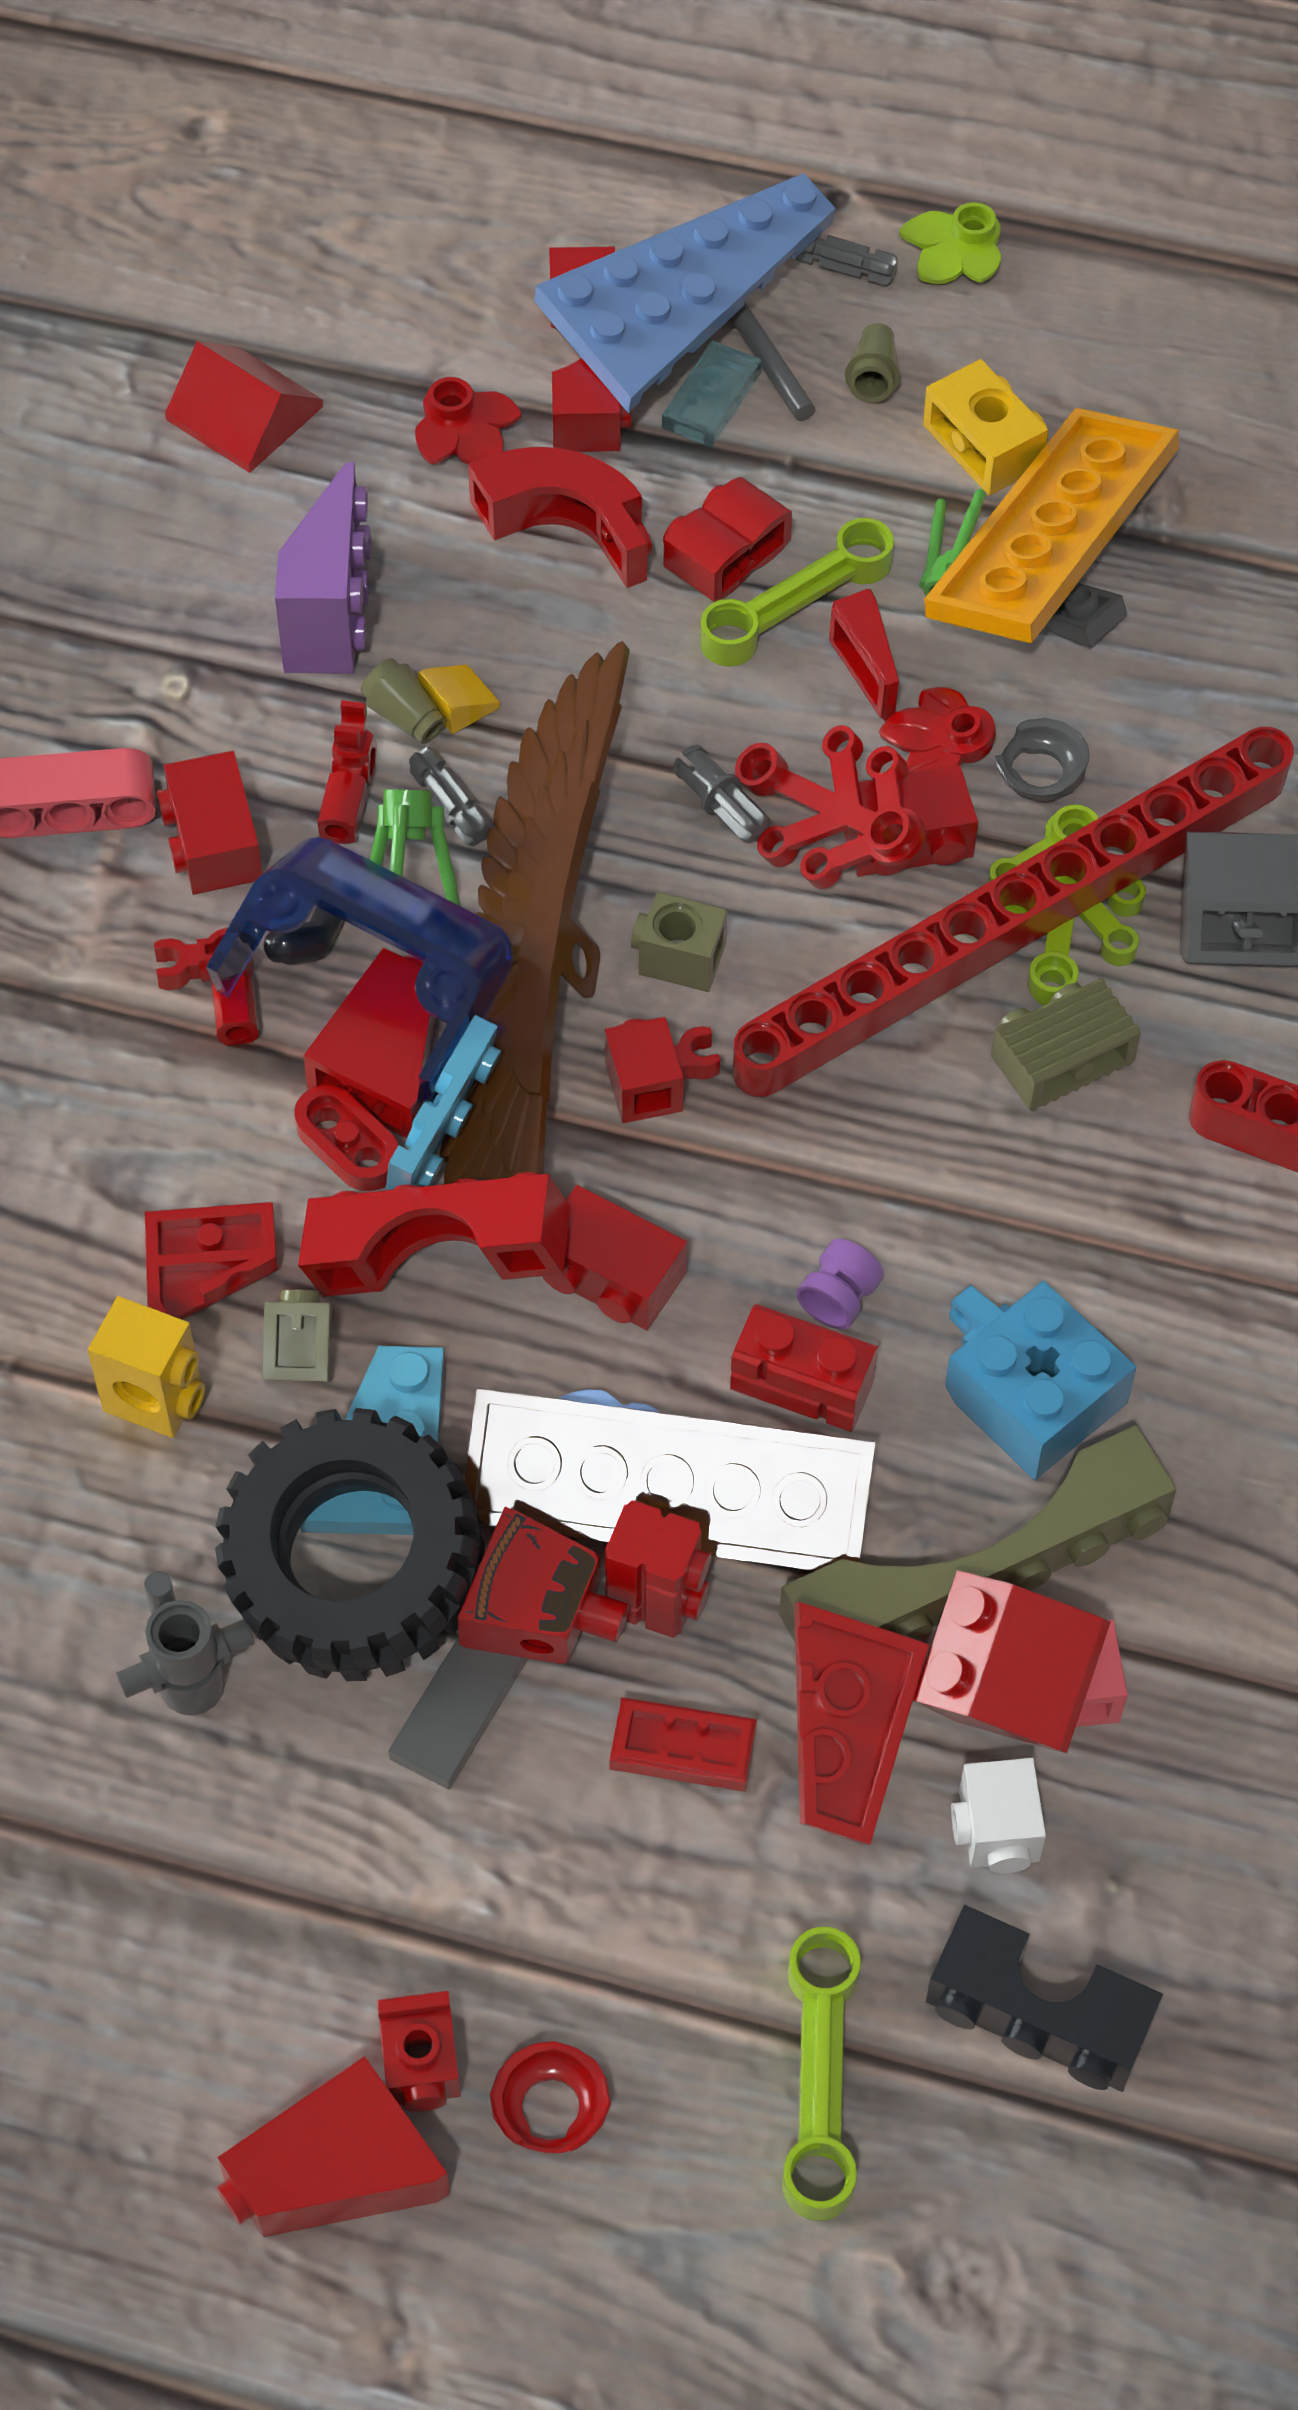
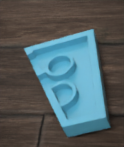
(471, 1061)
(399, 1384)

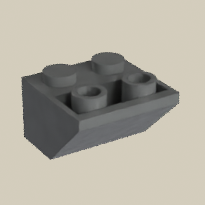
(1240, 898)

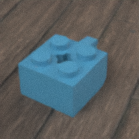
(1034, 1374)

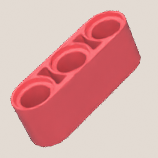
(76, 792)

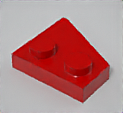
(206, 1254)

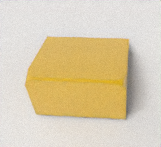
(458, 695)

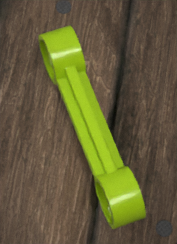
(796, 591)
(821, 2072)

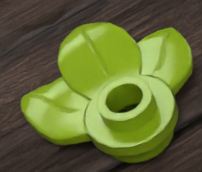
(955, 243)

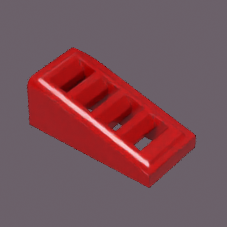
(864, 649)

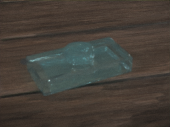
(711, 393)

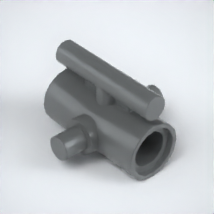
(182, 1651)

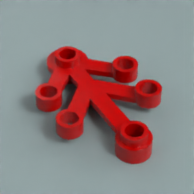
(767, 773)

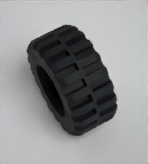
(301, 1476)

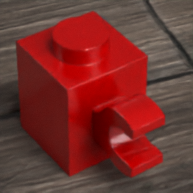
(650, 1070)

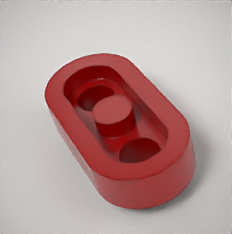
(351, 1141)

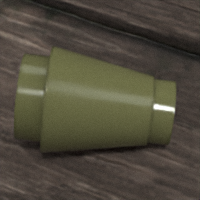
(874, 365)
(400, 698)

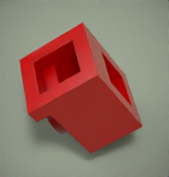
(414, 2022)

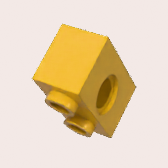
(984, 425)
(146, 1367)

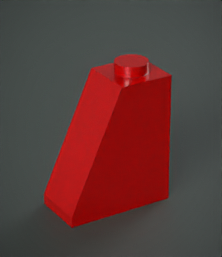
(378, 1043)
(331, 2160)

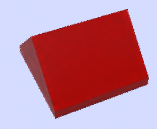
(238, 404)

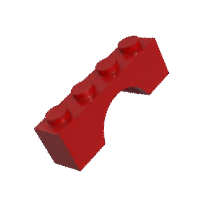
(582, 406)
(361, 1238)

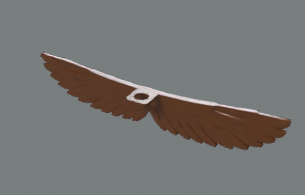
(531, 898)

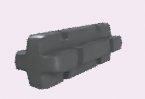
(851, 259)
(451, 794)

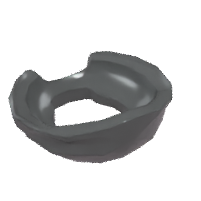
(1052, 739)

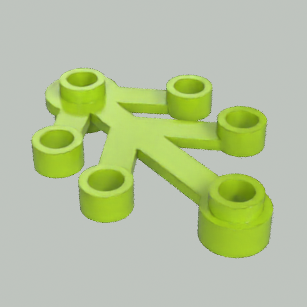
(1055, 963)

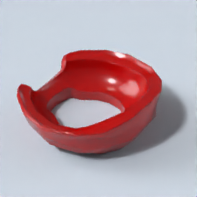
(545, 2063)

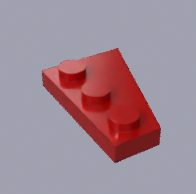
(850, 1717)

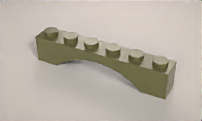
(1107, 1496)

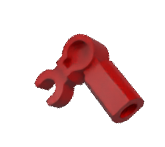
(352, 769)
(234, 1016)

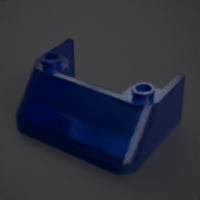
(460, 951)

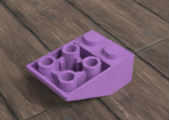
(323, 583)

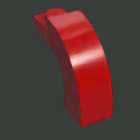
(564, 489)

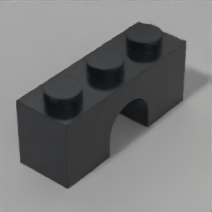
(1091, 2034)

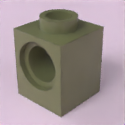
(685, 962)

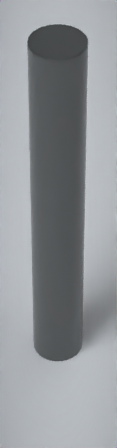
(773, 364)

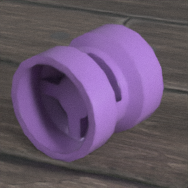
(840, 1283)

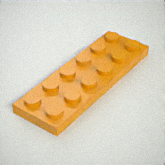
(1052, 525)

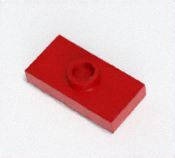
(683, 1744)

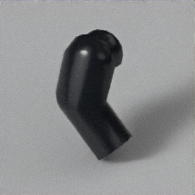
(306, 943)

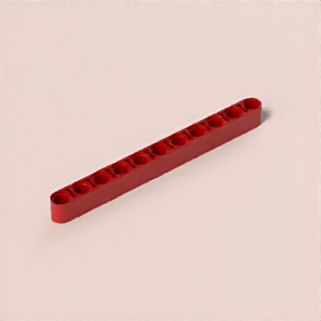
(1002, 932)

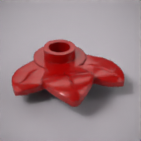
(462, 422)
(937, 728)

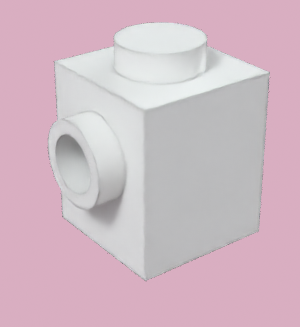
(999, 1815)

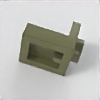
(297, 1337)

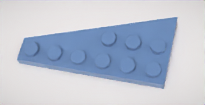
(673, 291)

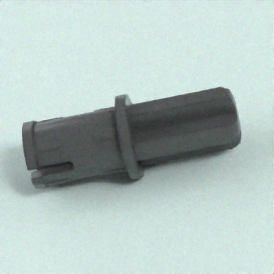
(721, 794)

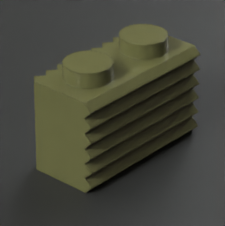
(1064, 1043)

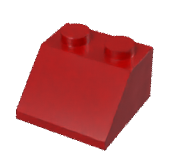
(1011, 1661)

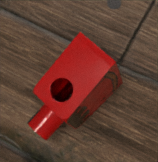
(536, 1594)

